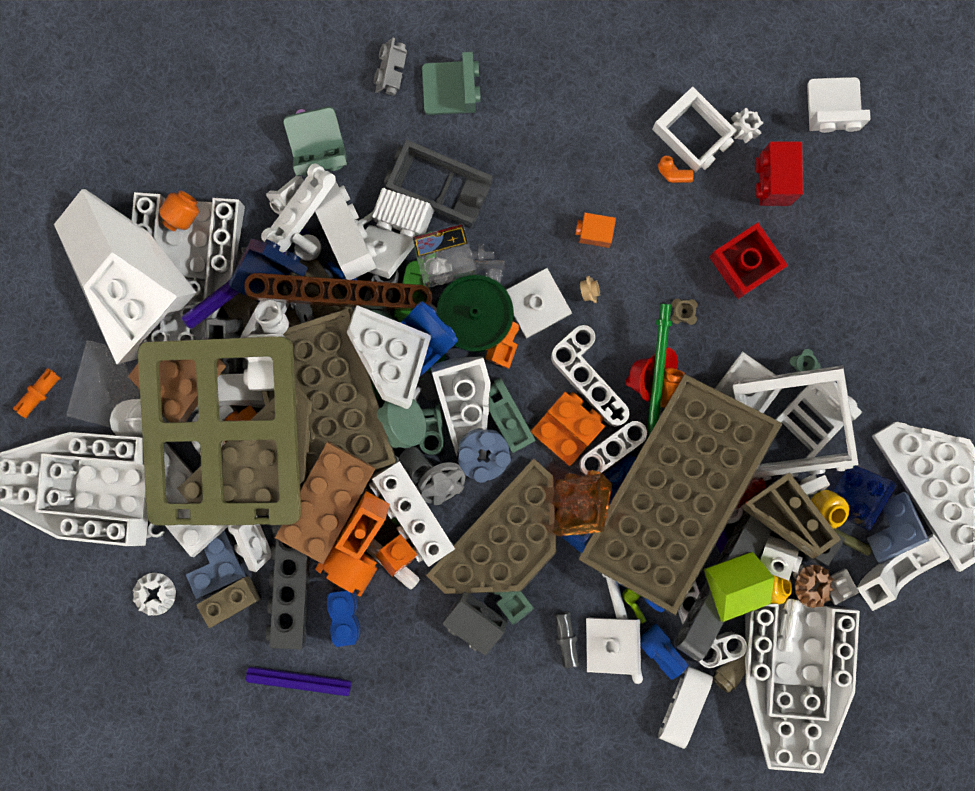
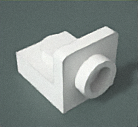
(281, 198)

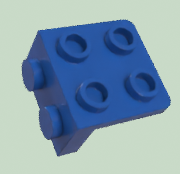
(442, 336)

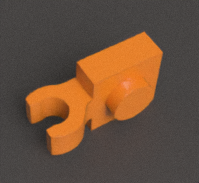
(504, 352)

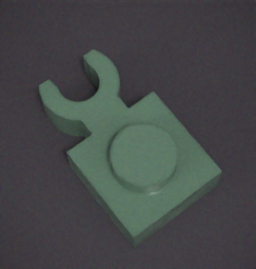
(514, 605)

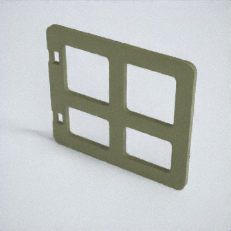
(211, 431)

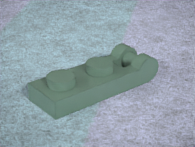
(509, 418)

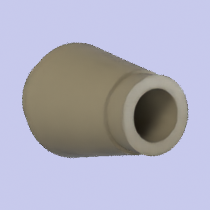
(730, 674)

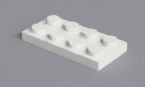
(191, 537)

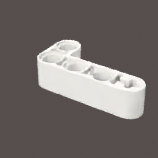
(593, 381)
(719, 646)

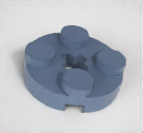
(486, 440)

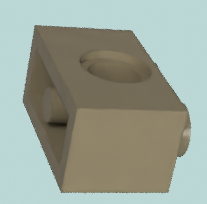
(228, 601)

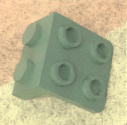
(450, 86)
(315, 139)

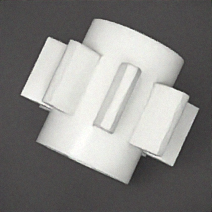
(746, 125)

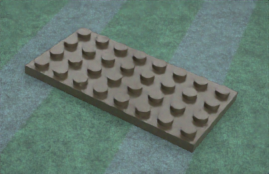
(680, 493)

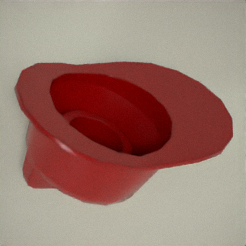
(642, 373)

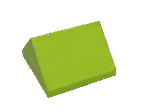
(739, 585)

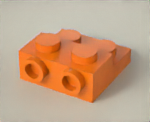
(568, 427)

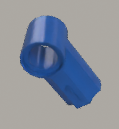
(658, 647)

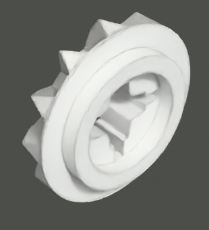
(166, 594)

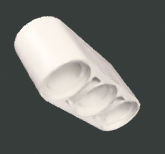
(625, 446)
(686, 708)

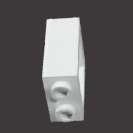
(710, 114)

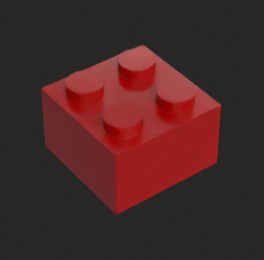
(779, 174)
(748, 260)

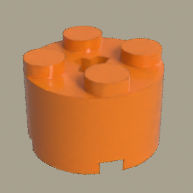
(348, 571)

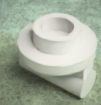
(306, 246)

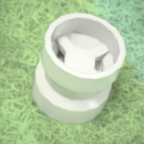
(271, 317)

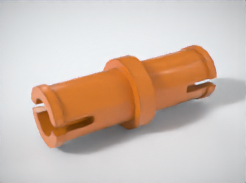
(36, 393)

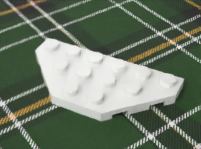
(939, 480)

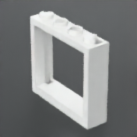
(814, 465)

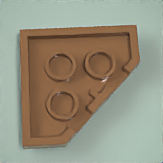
(177, 387)

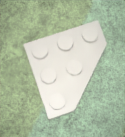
(389, 353)

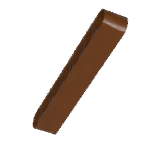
(325, 295)

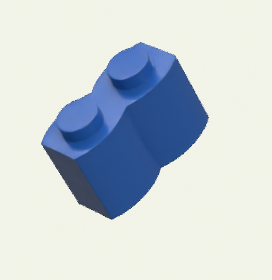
(345, 624)

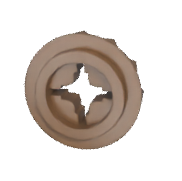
(806, 580)

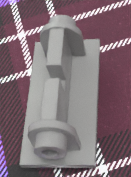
(391, 57)

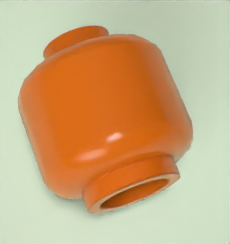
(178, 211)

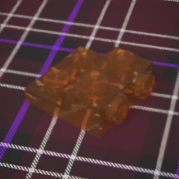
(581, 503)

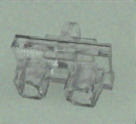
(492, 267)

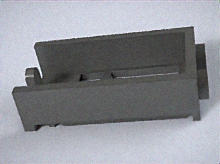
(472, 194)

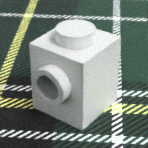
(781, 558)

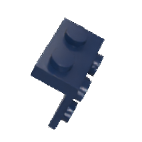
(264, 259)

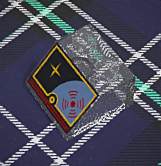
(444, 255)

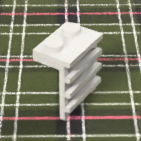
(825, 403)

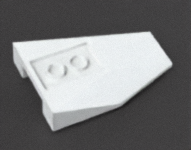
(201, 253)
(120, 272)
(78, 487)
(805, 692)

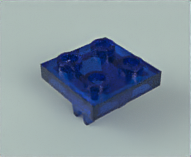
(865, 495)

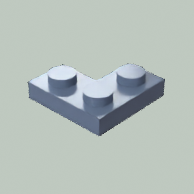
(905, 530)
(221, 571)

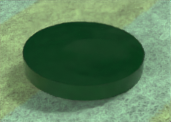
(477, 312)

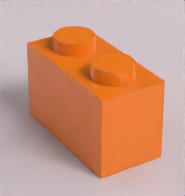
(362, 525)

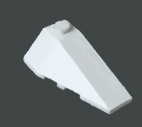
(464, 396)

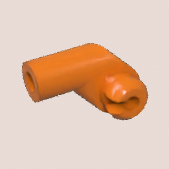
(671, 172)

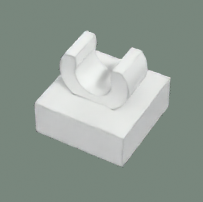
(843, 587)

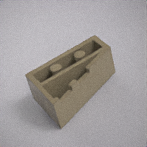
(793, 516)

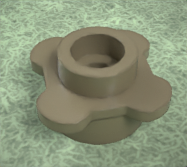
(690, 306)

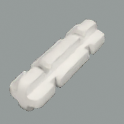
(789, 625)

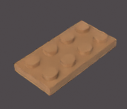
(327, 502)

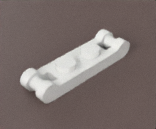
(300, 207)

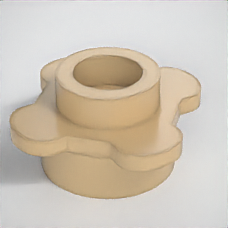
(590, 289)

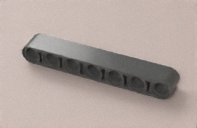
(703, 619)

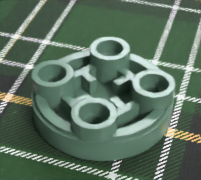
(402, 425)

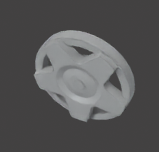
(442, 484)

